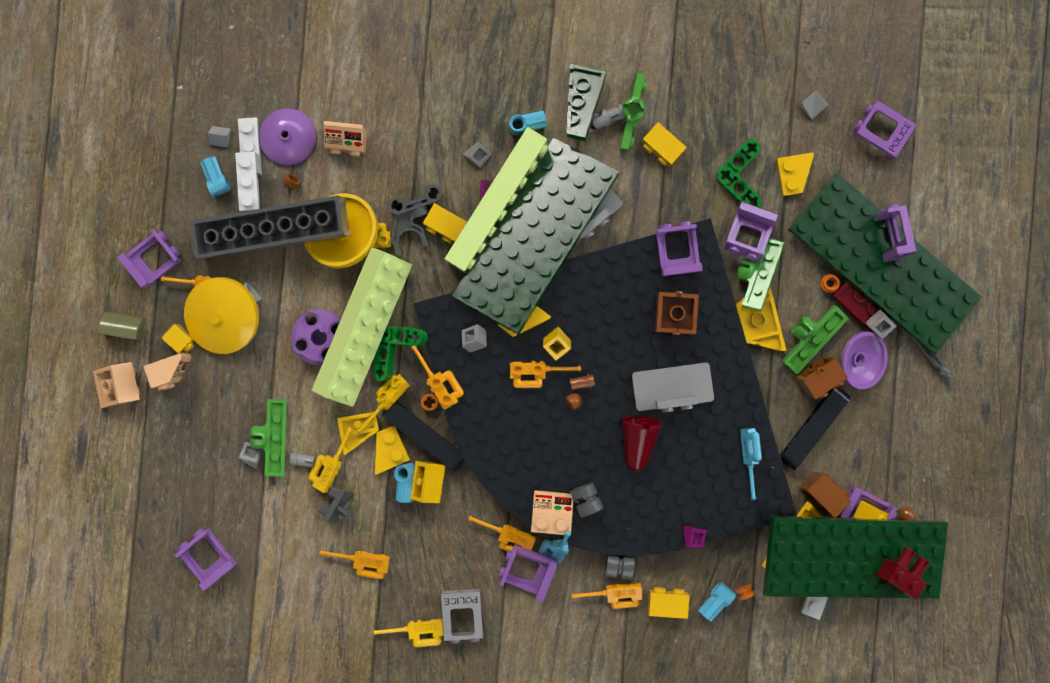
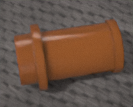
(582, 382)

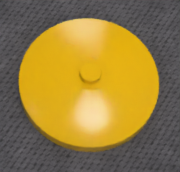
(352, 249)
(221, 315)

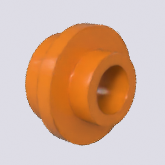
(836, 283)

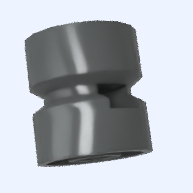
(586, 499)
(620, 566)

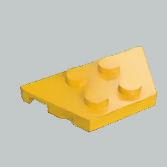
(764, 327)

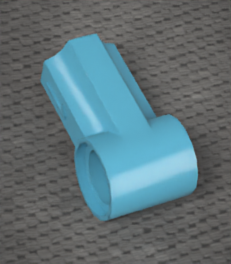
(533, 120)
(217, 182)
(404, 482)
(720, 597)

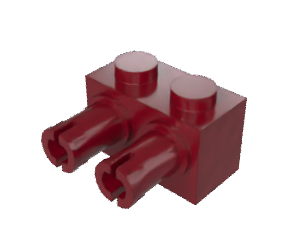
(902, 579)

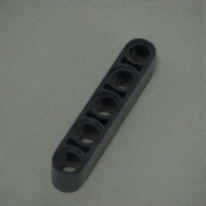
(814, 427)
(424, 435)

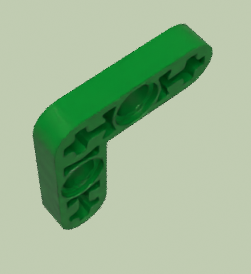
(734, 171)
(392, 339)

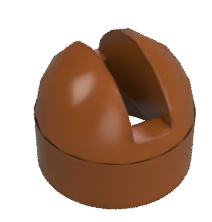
(291, 181)
(574, 401)
(906, 513)

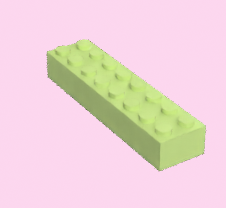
(497, 200)
(361, 327)

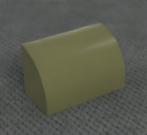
(121, 325)

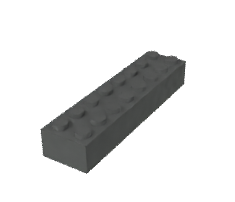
(270, 228)

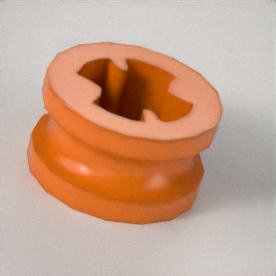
(424, 398)
(745, 592)

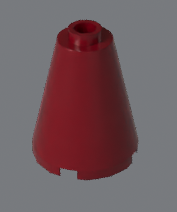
(639, 440)

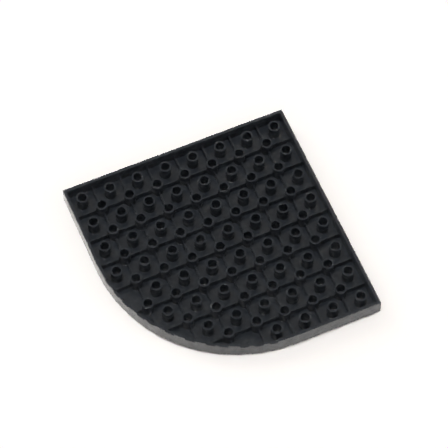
(536, 442)

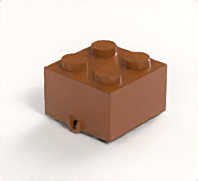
(676, 313)
(823, 376)
(826, 494)

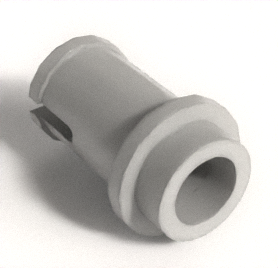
(301, 460)

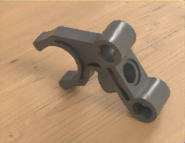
(404, 218)

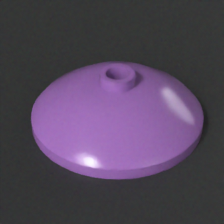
(296, 146)
(864, 360)

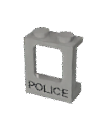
(457, 600)

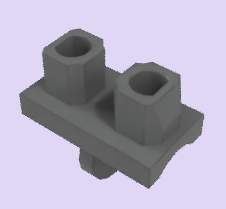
(339, 506)

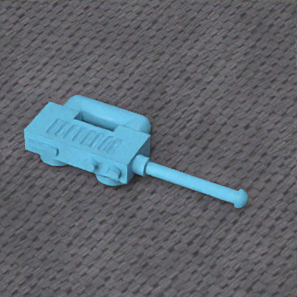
(751, 453)
(557, 548)

